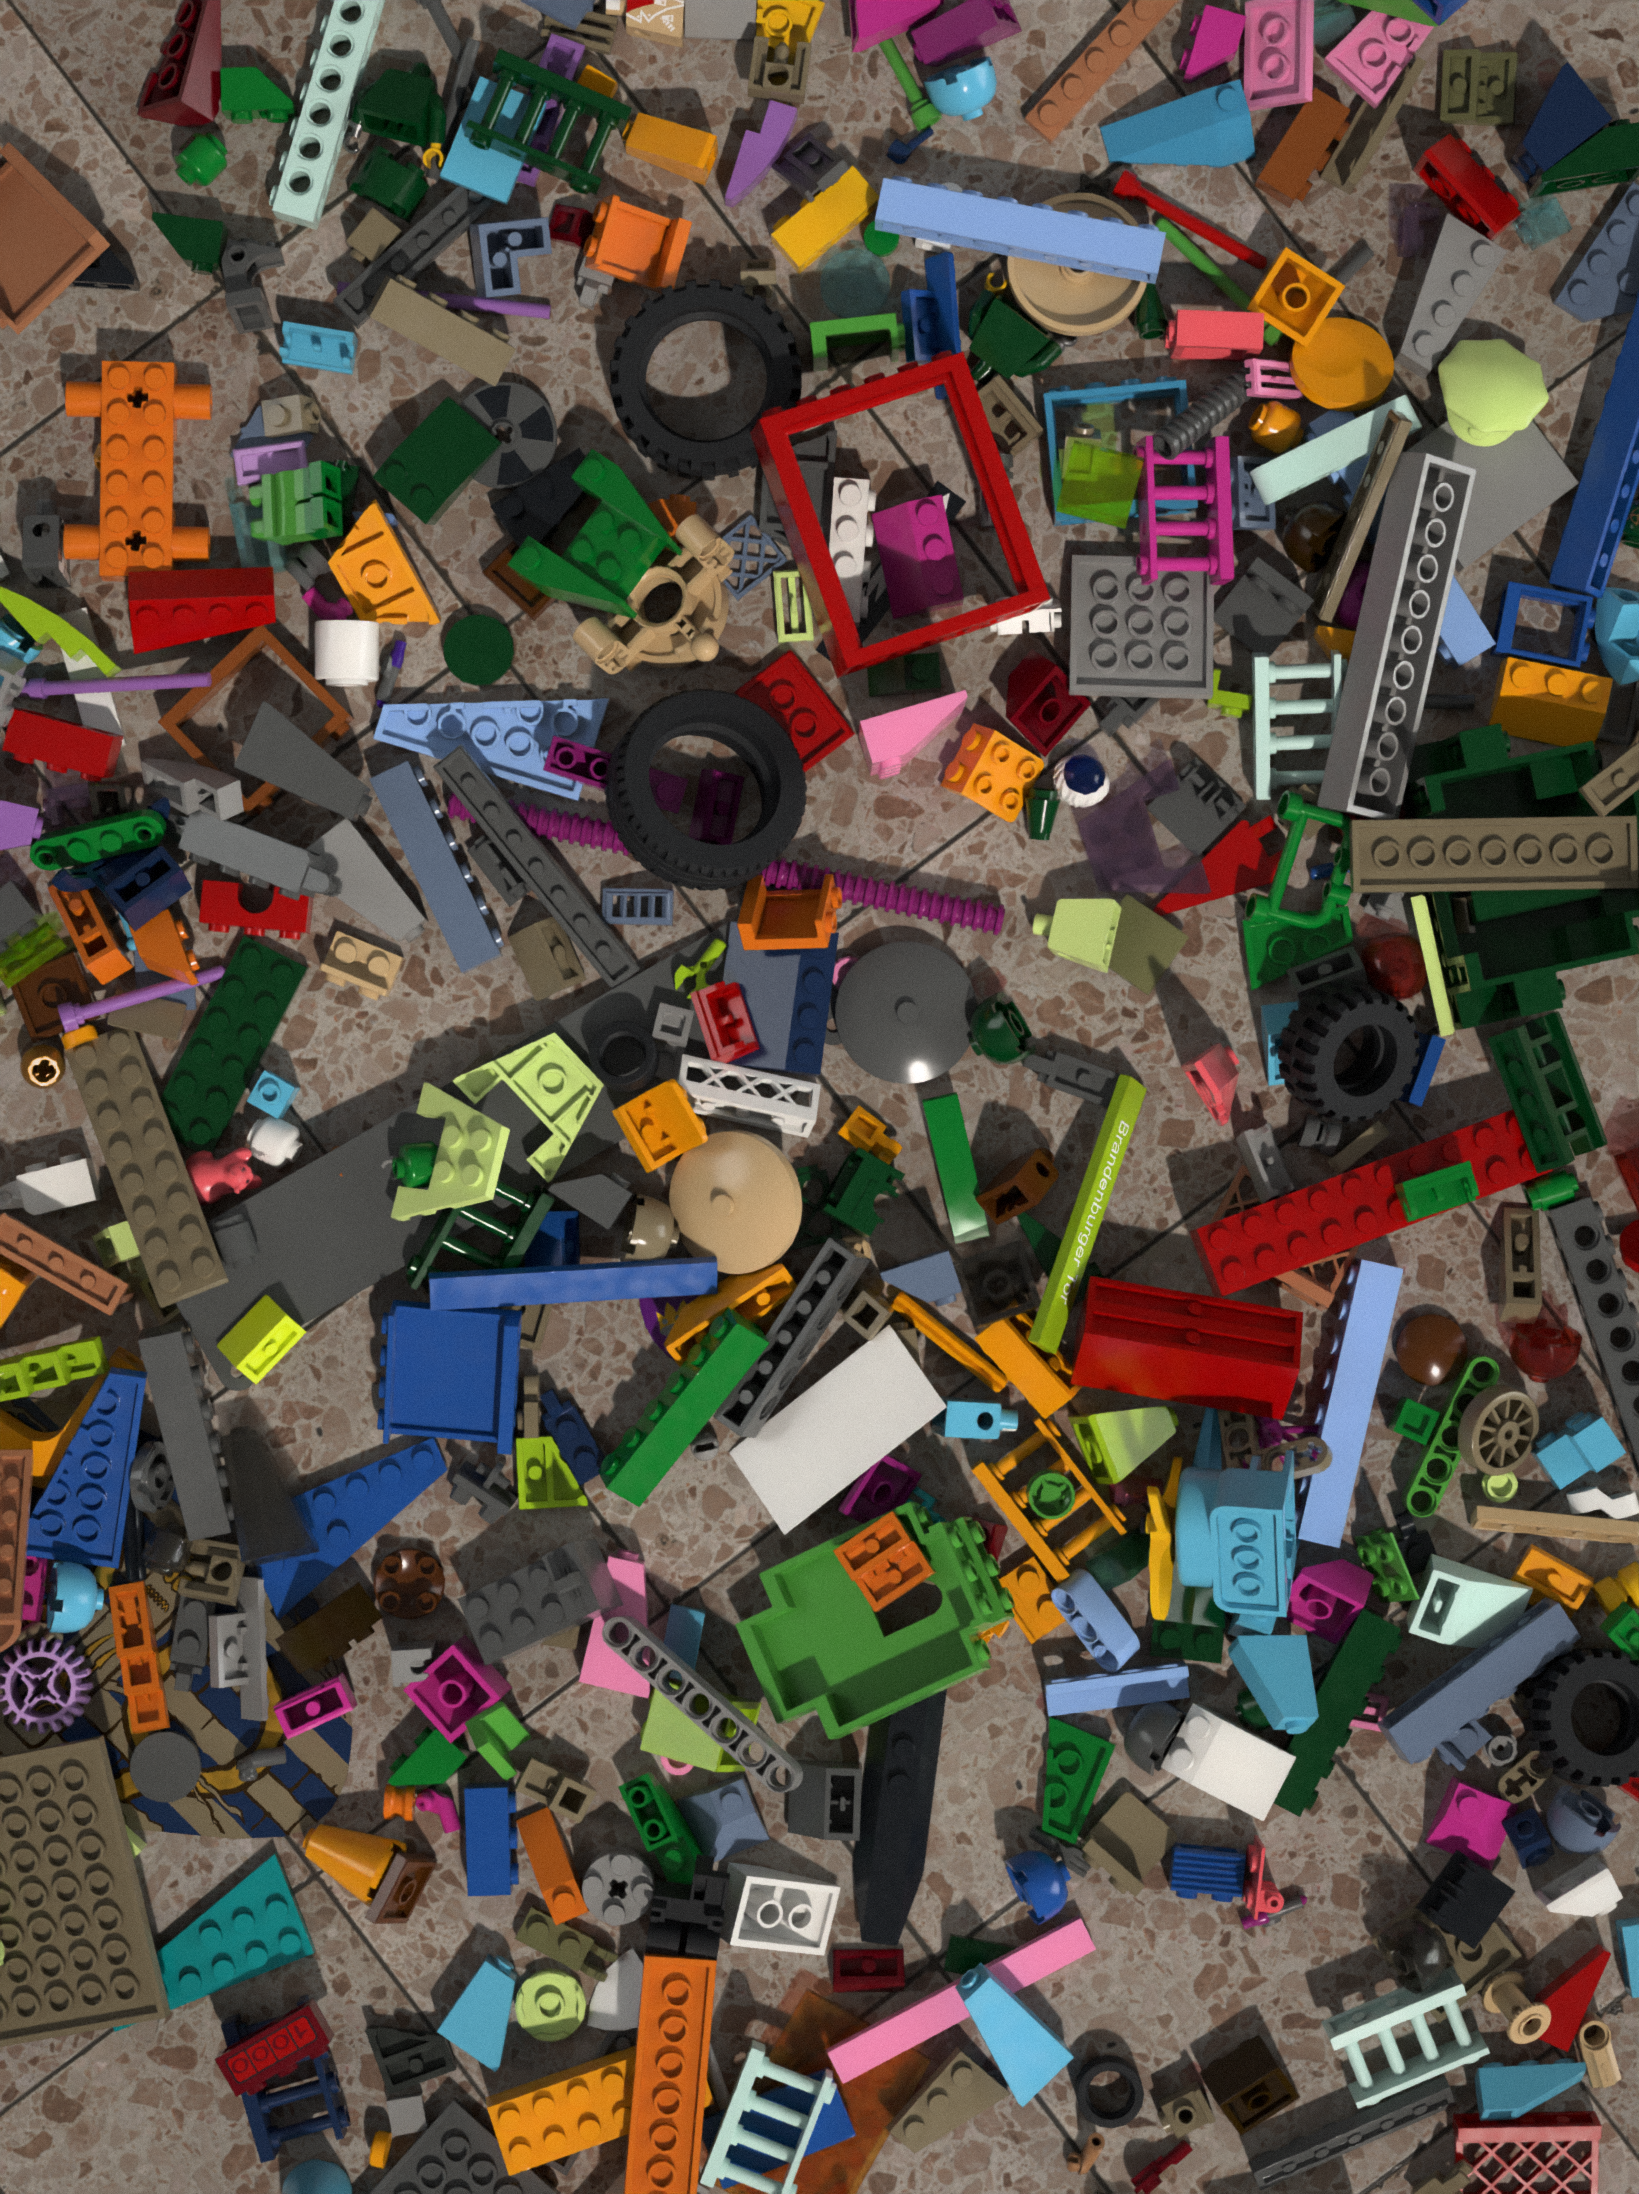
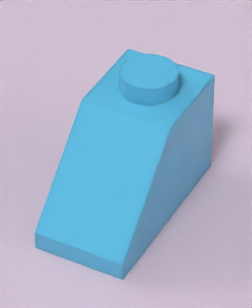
(1273, 1020)

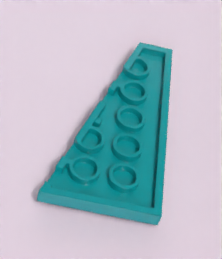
(236, 1938)

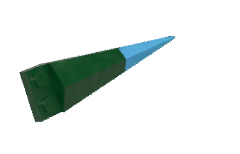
(1193, 1621)

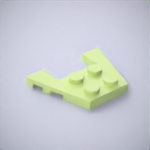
(550, 1084)
(465, 1161)

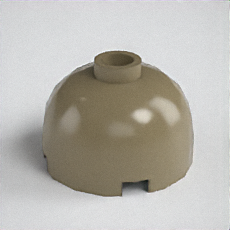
(648, 1230)

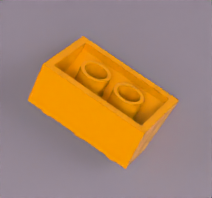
(1549, 703)

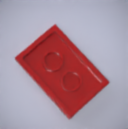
(799, 707)

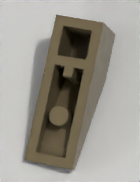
(1519, 1266)

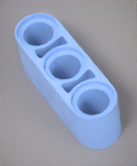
(1095, 1620)

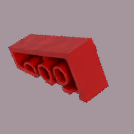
(197, 604)

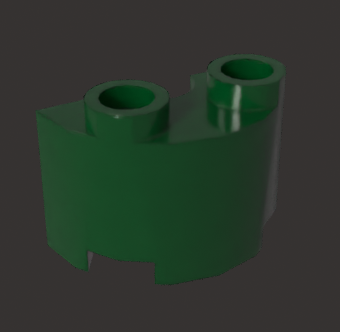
(390, 184)

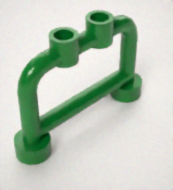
(1334, 892)

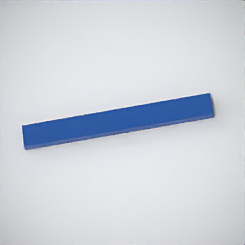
(572, 1283)

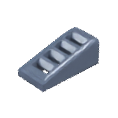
(667, 906)

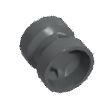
(308, 557)
(1327, 1137)

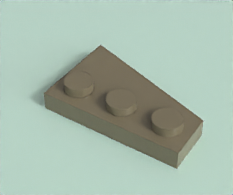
(946, 2101)

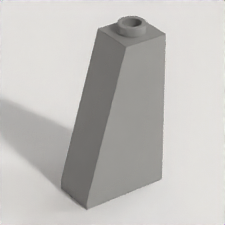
(368, 882)

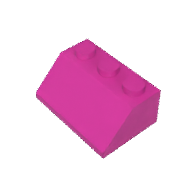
(917, 557)

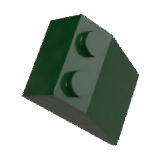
(1601, 161)
(437, 461)

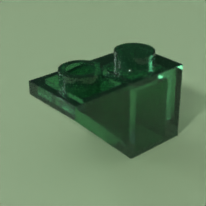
(1120, 1559)

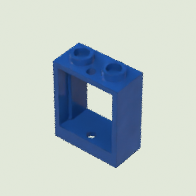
(1507, 616)

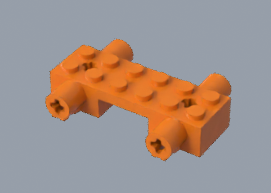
(137, 469)

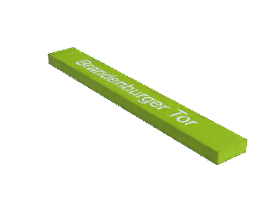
(1087, 1214)

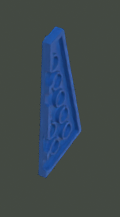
(89, 1491)
(347, 1515)

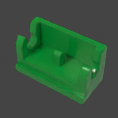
(1437, 1191)

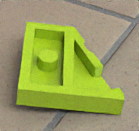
(544, 1476)

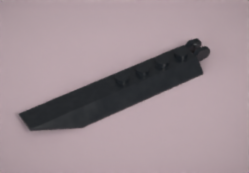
(896, 1816)

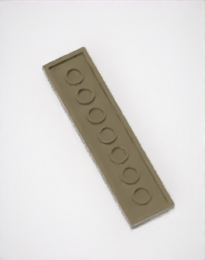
(1493, 854)
(146, 1166)

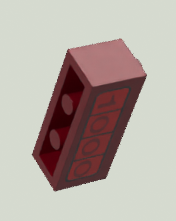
(275, 2048)

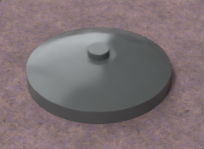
(905, 1012)

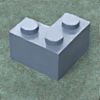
(496, 252)

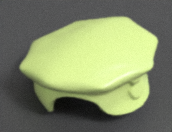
(1490, 390)

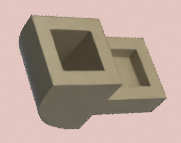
(865, 1310)
(556, 1788)

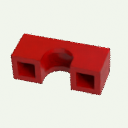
(224, 908)

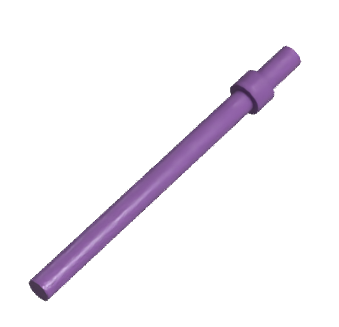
(485, 304)
(41, 688)

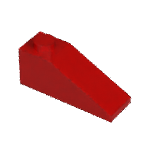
(1570, 1996)

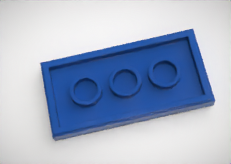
(830, 2128)

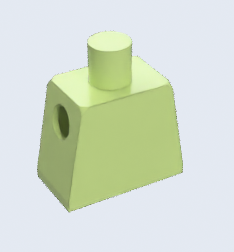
(1081, 930)

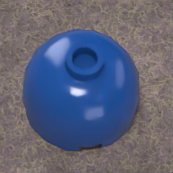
(1039, 1883)

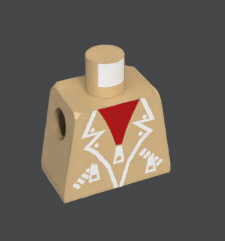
(652, 19)

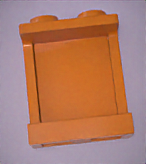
(636, 244)
(788, 916)

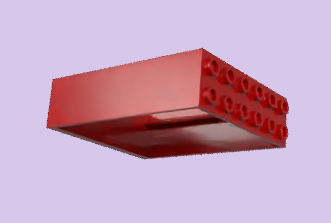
(807, 538)

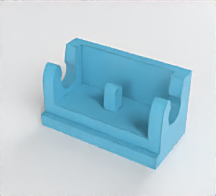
(318, 348)

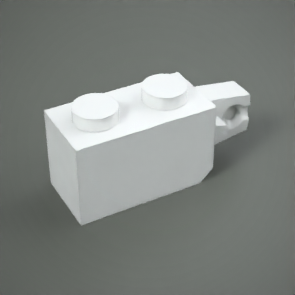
(52, 1188)

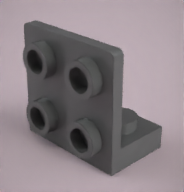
(1262, 608)

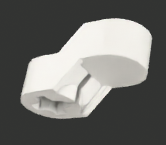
(1615, 1506)

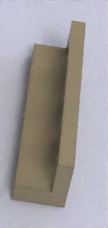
(1367, 132)

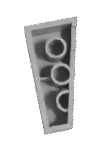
(1450, 286)

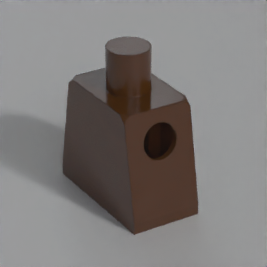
(1032, 1175)

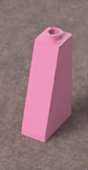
(601, 1664)

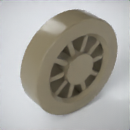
(1498, 1429)

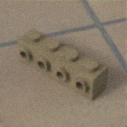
(440, 329)

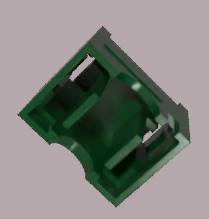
(854, 1189)

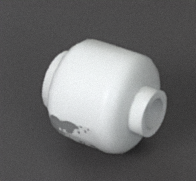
(274, 1141)

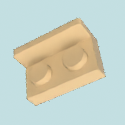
(362, 965)

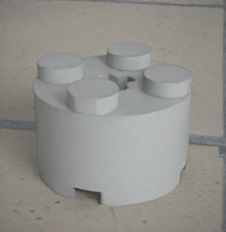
(618, 1906)

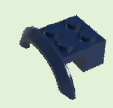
(134, 882)

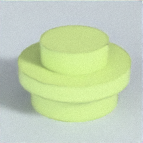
(1500, 1487)

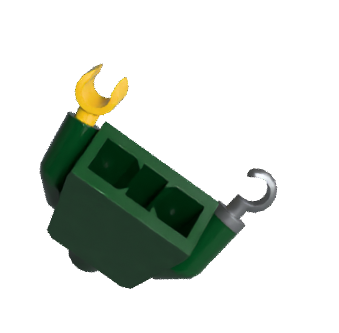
(402, 109)
(1008, 338)

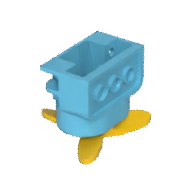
(1229, 1535)

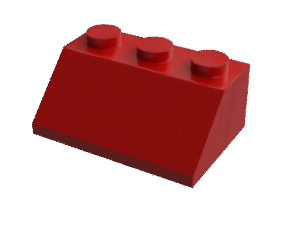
(1467, 187)

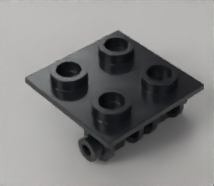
(1465, 1899)

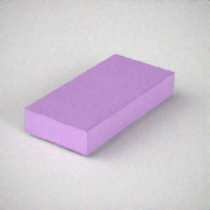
(267, 459)

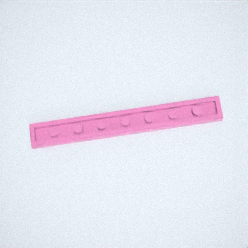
(945, 2007)

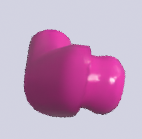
(327, 610)

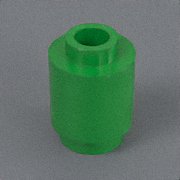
(1551, 1190)

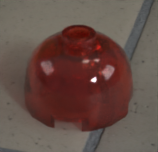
(1381, 958)
(1544, 1351)

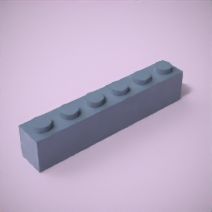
(436, 866)
(1479, 1681)

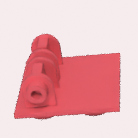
(1258, 1893)

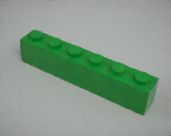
(683, 1406)

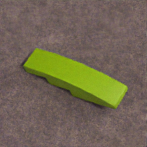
(46, 625)
(51, 1367)

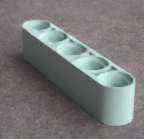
(1327, 453)

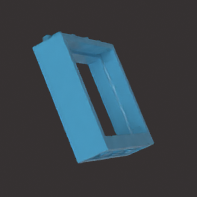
(1098, 394)

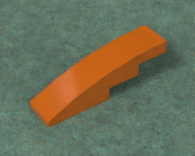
(138, 1657)

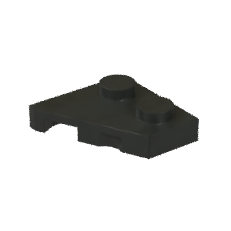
(409, 2056)

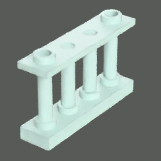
(1268, 707)
(1394, 2008)
(745, 2099)

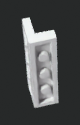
(749, 1107)

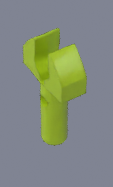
(701, 967)

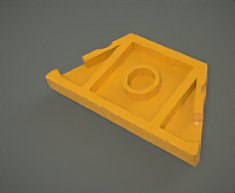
(379, 573)

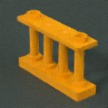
(1036, 1530)

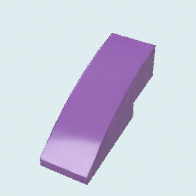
(760, 151)

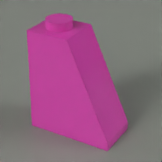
(882, 19)

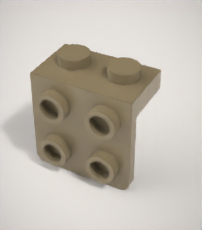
(1127, 1843)

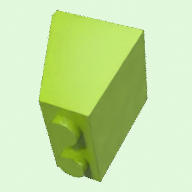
(677, 1737)

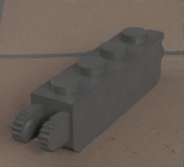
(253, 853)

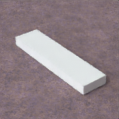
(95, 709)

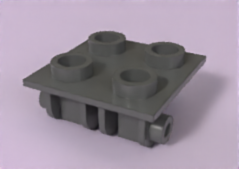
(1198, 809)

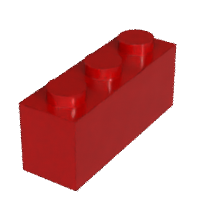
(62, 744)

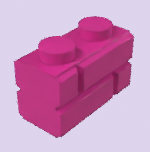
(315, 1705)

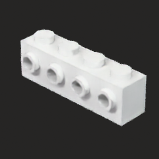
(849, 538)

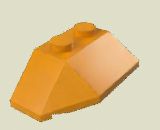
(753, 1295)

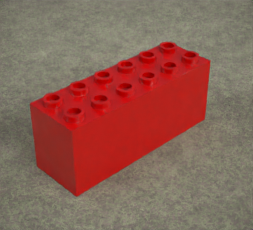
(1187, 1348)

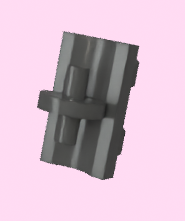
(487, 1486)

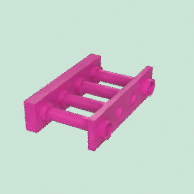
(1214, 493)

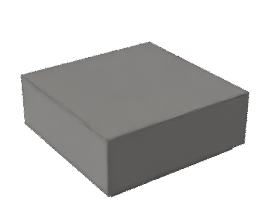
(407, 2114)

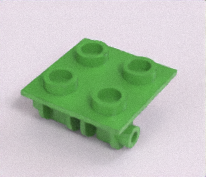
(1385, 1561)

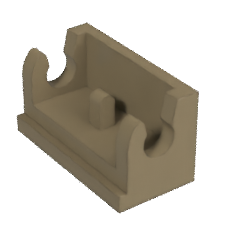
(1008, 417)

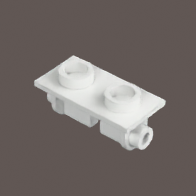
(1039, 620)

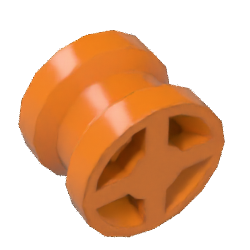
(399, 1802)

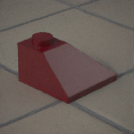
(1041, 702)

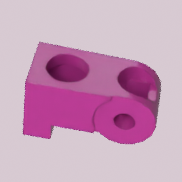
(34, 1588)

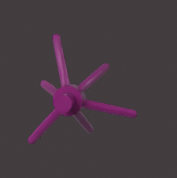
(1272, 1433)

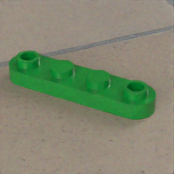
(98, 839)

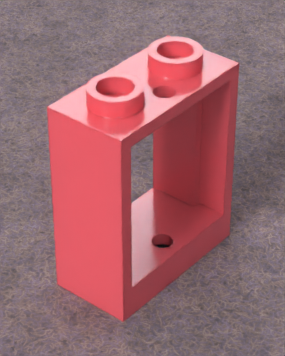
(1215, 335)

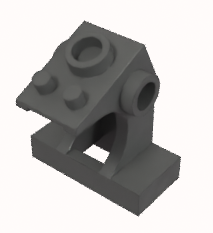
(243, 302)

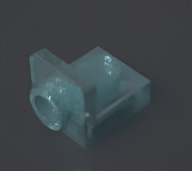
(1542, 224)

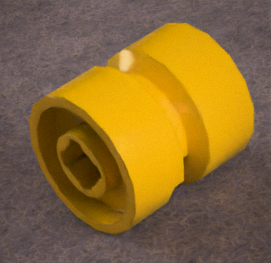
(1624, 1587)

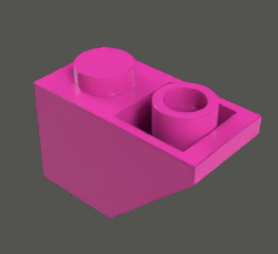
(1215, 43)

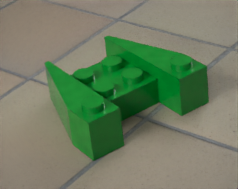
(609, 549)

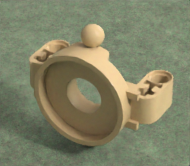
(693, 629)

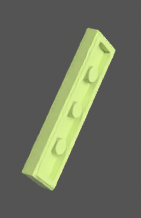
(1432, 963)

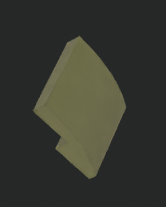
(1479, 87)
(1143, 945)

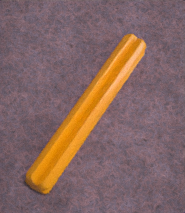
(949, 1342)

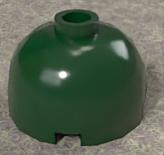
(1000, 1032)

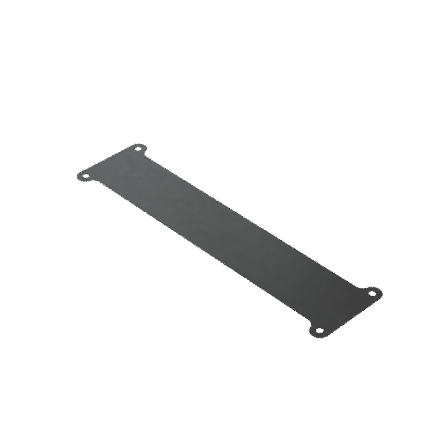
(335, 1233)

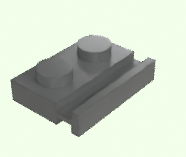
(810, 167)

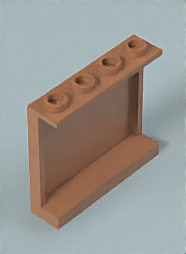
(41, 242)

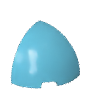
(1619, 633)

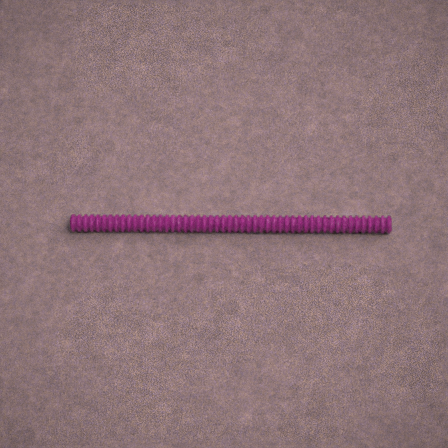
(778, 872)

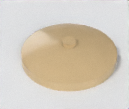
(1071, 298)
(736, 1201)

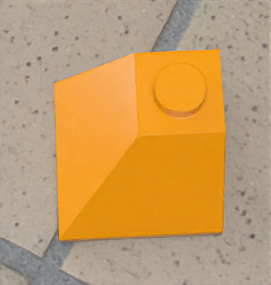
(1295, 296)

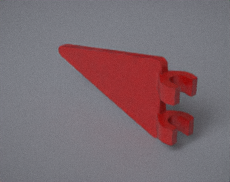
(1231, 867)

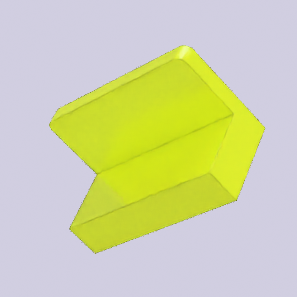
(260, 1339)

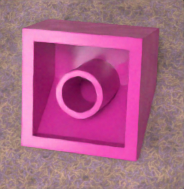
(457, 1688)

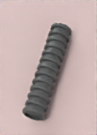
(1203, 414)

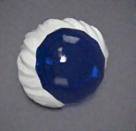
(1080, 780)

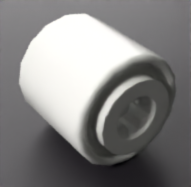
(346, 652)

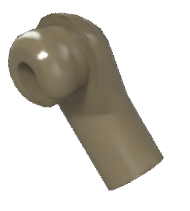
(37, 1630)

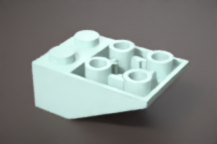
(1464, 1603)

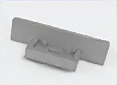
(239, 1649)

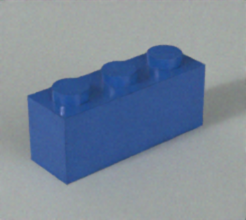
(490, 1838)

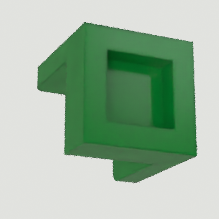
(1413, 1420)

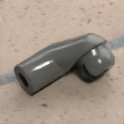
(257, 1759)

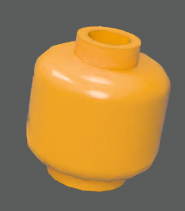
(1276, 426)

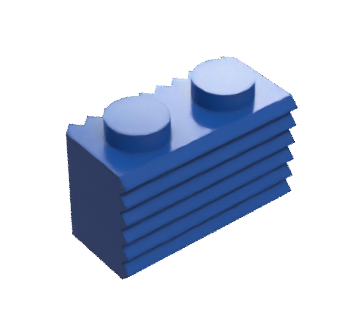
(1207, 1871)

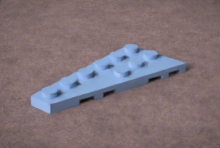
(501, 736)

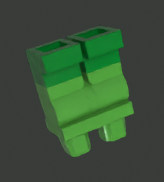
(298, 504)

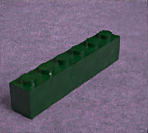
(1338, 1698)

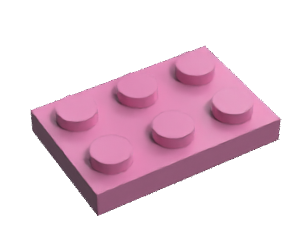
(1278, 53)

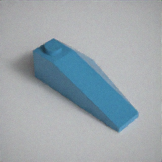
(1194, 130)

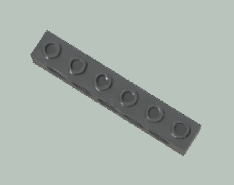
(793, 1337)

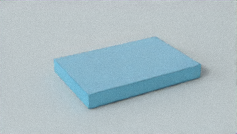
(488, 170)

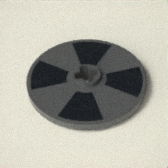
(532, 436)

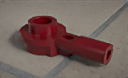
(1149, 2177)

